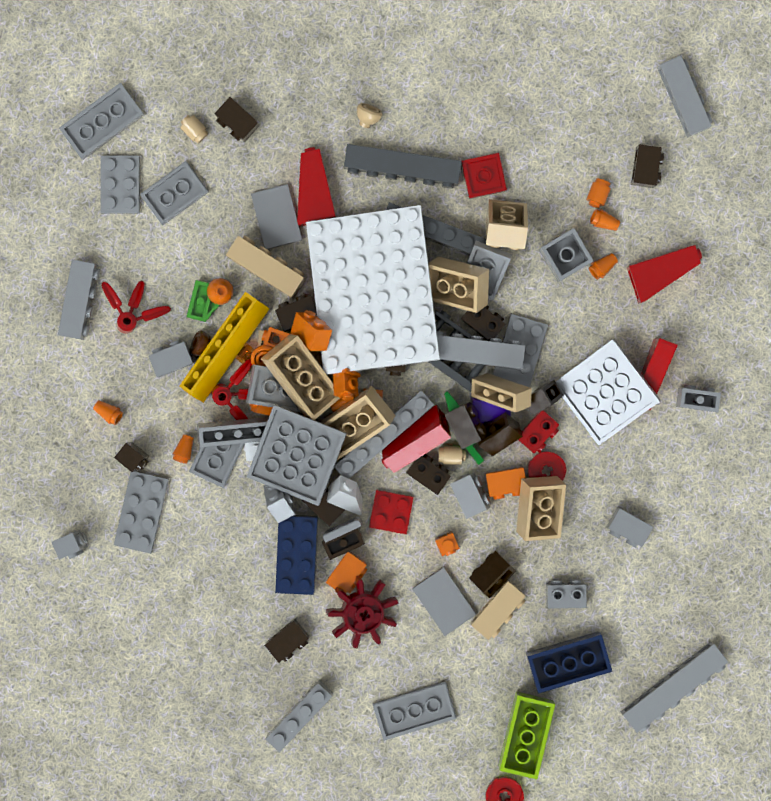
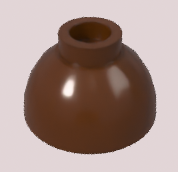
(199, 343)

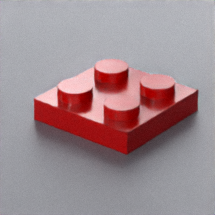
(483, 175)
(391, 512)

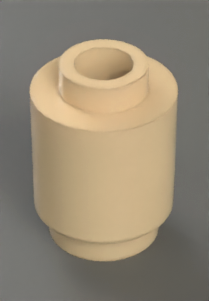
(193, 128)
(451, 455)

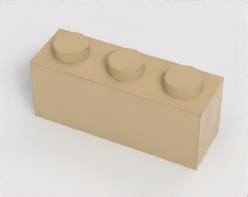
(501, 392)
(498, 610)

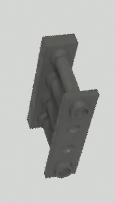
(453, 369)

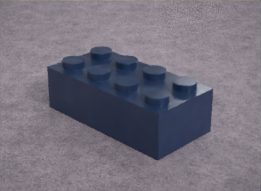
(296, 555)
(569, 662)

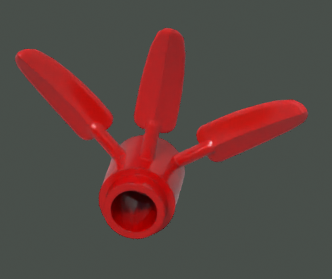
(133, 303)
(235, 379)

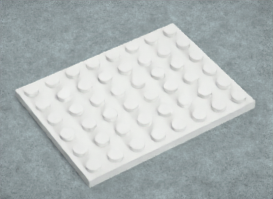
(373, 289)

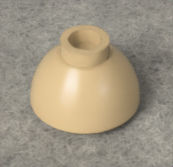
(368, 115)

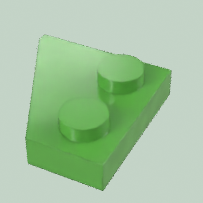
(200, 305)

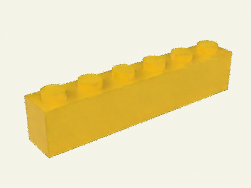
(224, 347)

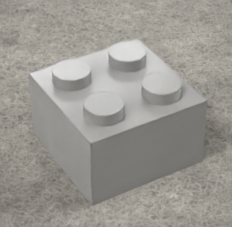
(566, 255)

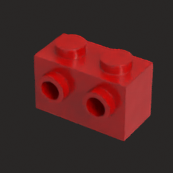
(538, 431)

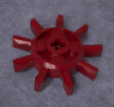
(357, 603)

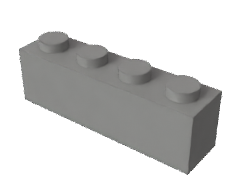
(684, 96)
(78, 299)
(231, 432)
(299, 716)

